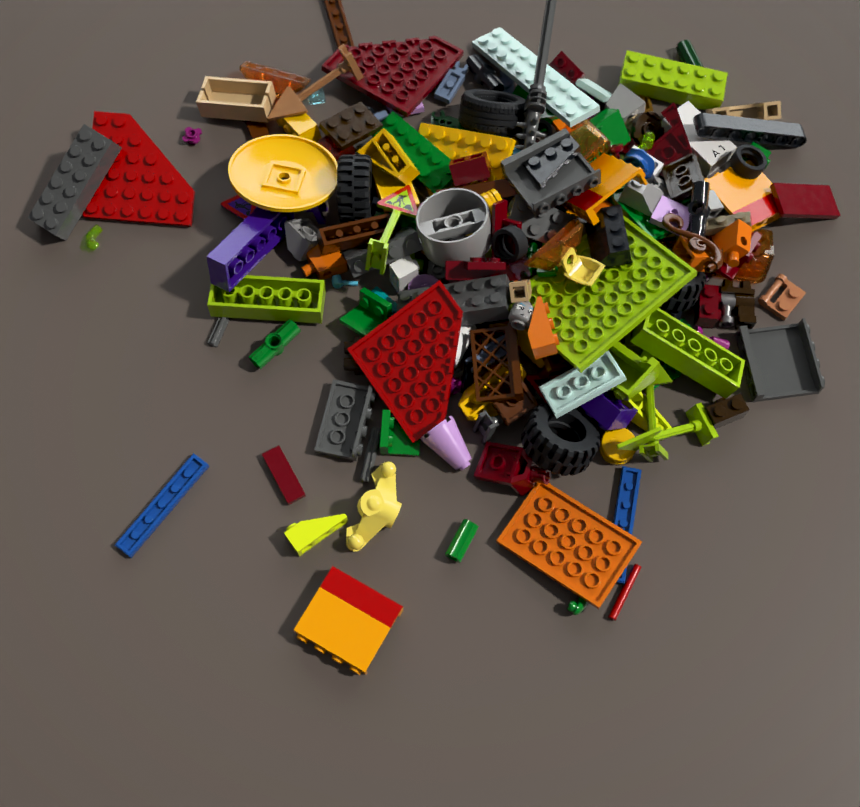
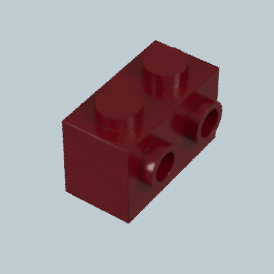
(470, 169)
(706, 307)

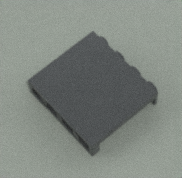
(569, 182)
(779, 361)

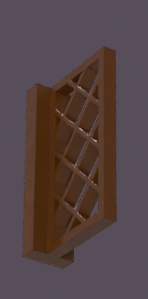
(513, 364)

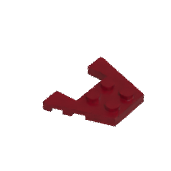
(672, 144)

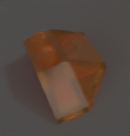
(280, 78)
(553, 251)

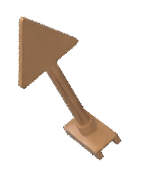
(292, 105)

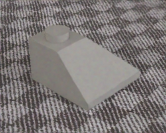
(641, 197)
(300, 237)

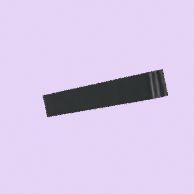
(749, 130)

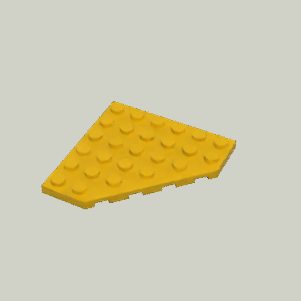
(462, 143)

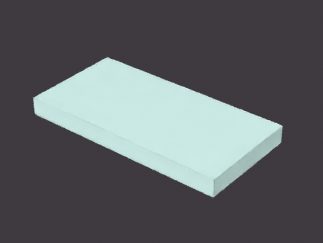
(577, 388)

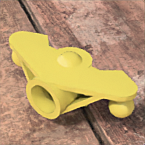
(376, 508)

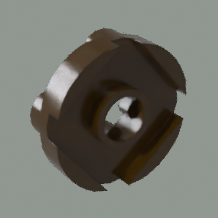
(640, 123)

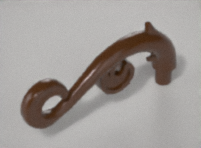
(697, 242)

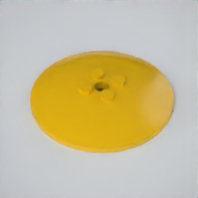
(261, 164)

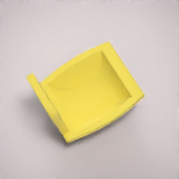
(582, 268)

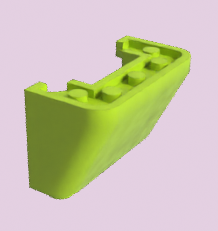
(637, 370)

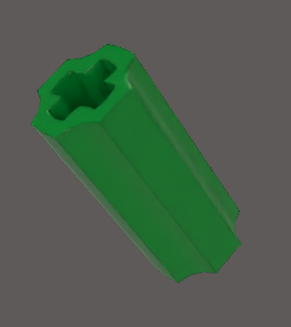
(461, 540)

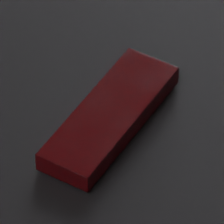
(283, 475)

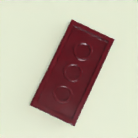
(804, 201)

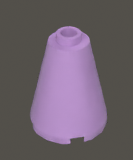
(448, 444)

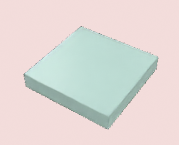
(593, 89)

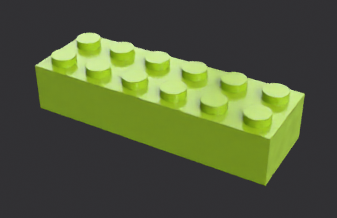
(673, 80)
(270, 299)
(689, 352)

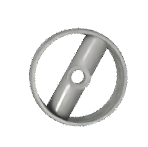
(452, 216)

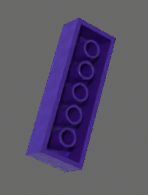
(246, 247)

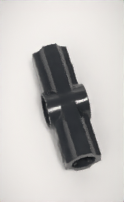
(484, 73)
(699, 199)

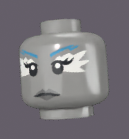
(521, 315)

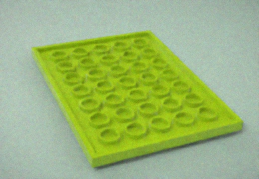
(600, 315)

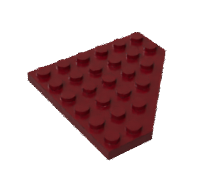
(398, 71)

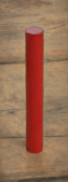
(624, 592)

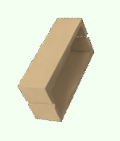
(236, 99)

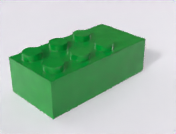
(612, 126)

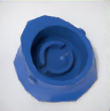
(640, 159)

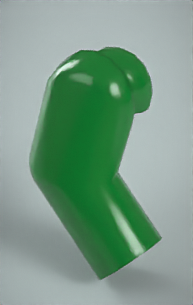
(578, 607)

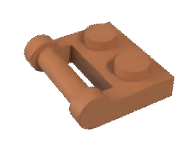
(787, 300)

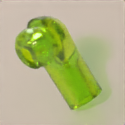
(647, 141)
(91, 237)

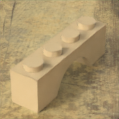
(763, 111)

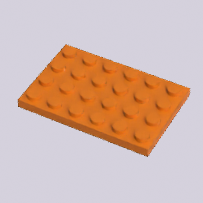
(569, 543)

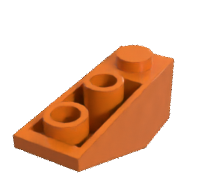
(540, 331)

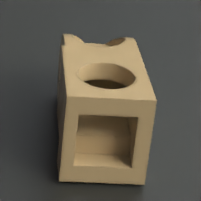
(520, 290)

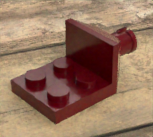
(510, 467)

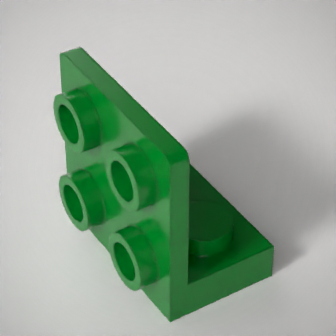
(368, 314)
(394, 439)

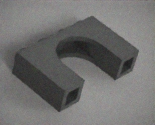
(403, 244)

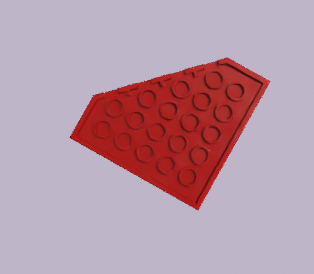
(141, 181)
(414, 359)

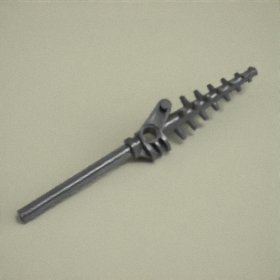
(536, 99)

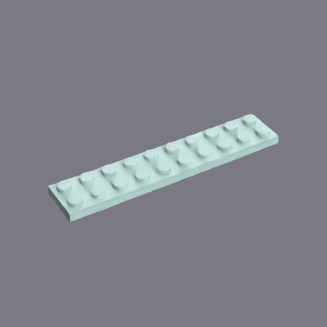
(520, 64)

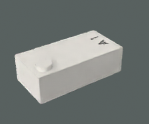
(710, 152)

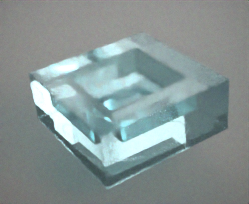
(317, 97)

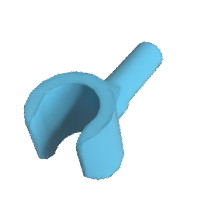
(338, 282)

